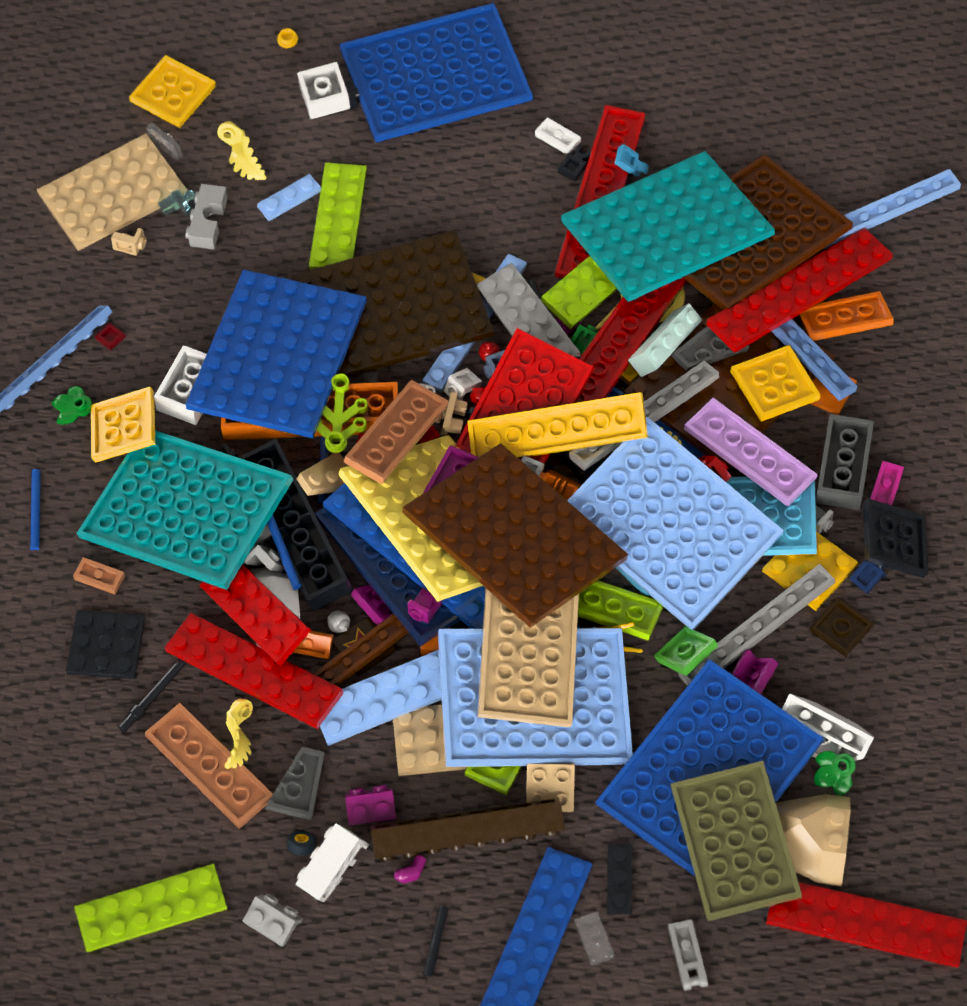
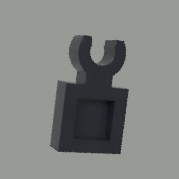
(574, 165)

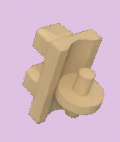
(452, 424)

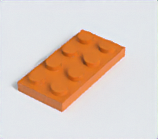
(846, 316)

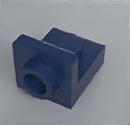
(868, 576)

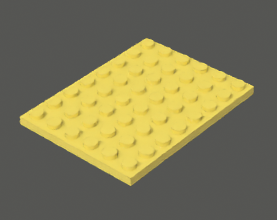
(385, 505)

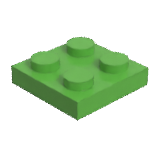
(686, 650)

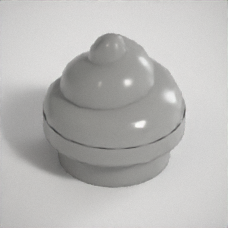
(338, 621)

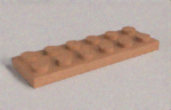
(396, 432)
(202, 761)

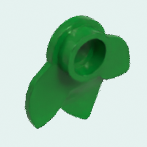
(69, 404)
(832, 774)

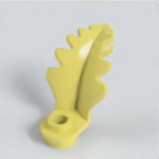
(240, 152)
(239, 711)

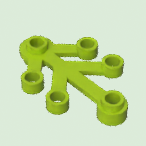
(339, 417)

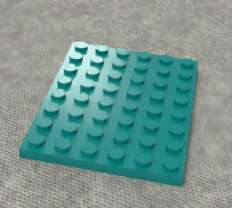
(667, 226)
(186, 508)

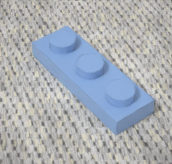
(289, 197)

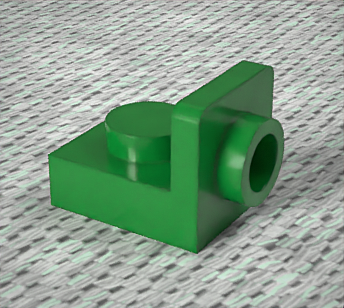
(583, 337)

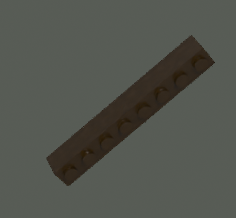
(467, 828)

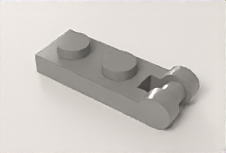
(687, 954)

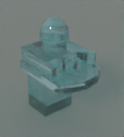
(176, 201)

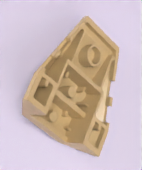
(817, 835)

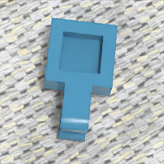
(628, 161)

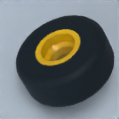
(301, 843)

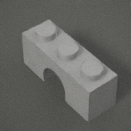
(208, 201)

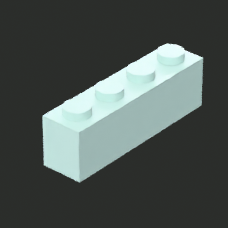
(665, 340)

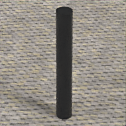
(435, 941)

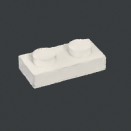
(557, 136)

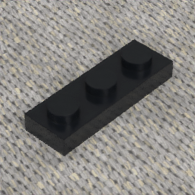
(619, 879)

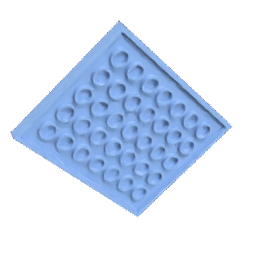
(678, 523)
(600, 708)

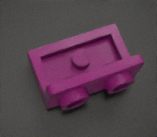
(371, 603)
(754, 671)
(370, 805)

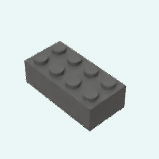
(844, 462)

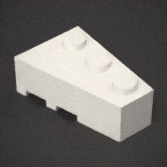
(330, 862)

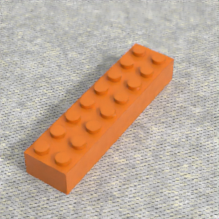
(377, 395)

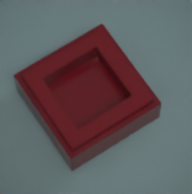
(110, 336)

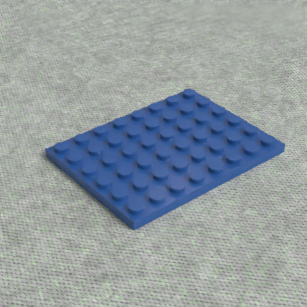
(435, 72)
(276, 353)
(707, 730)

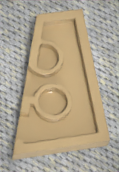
(323, 476)

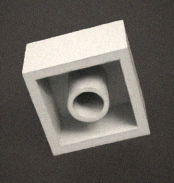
(323, 90)

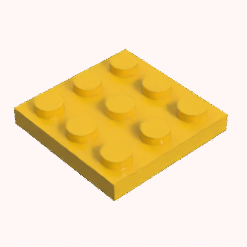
(172, 91)
(775, 383)
(122, 424)
(791, 568)

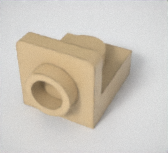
(127, 243)

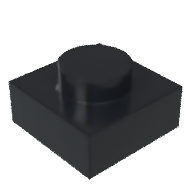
(353, 94)

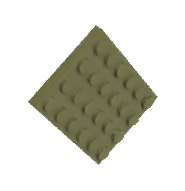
(735, 841)

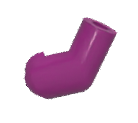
(412, 872)

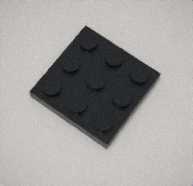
(895, 538)
(105, 644)

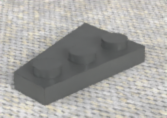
(703, 347)
(299, 786)

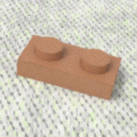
(99, 575)

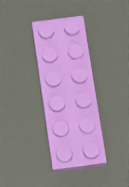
(750, 452)

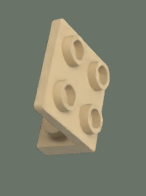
(551, 782)

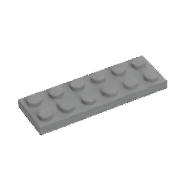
(522, 309)

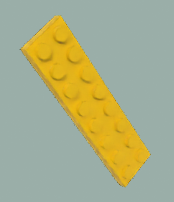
(562, 427)

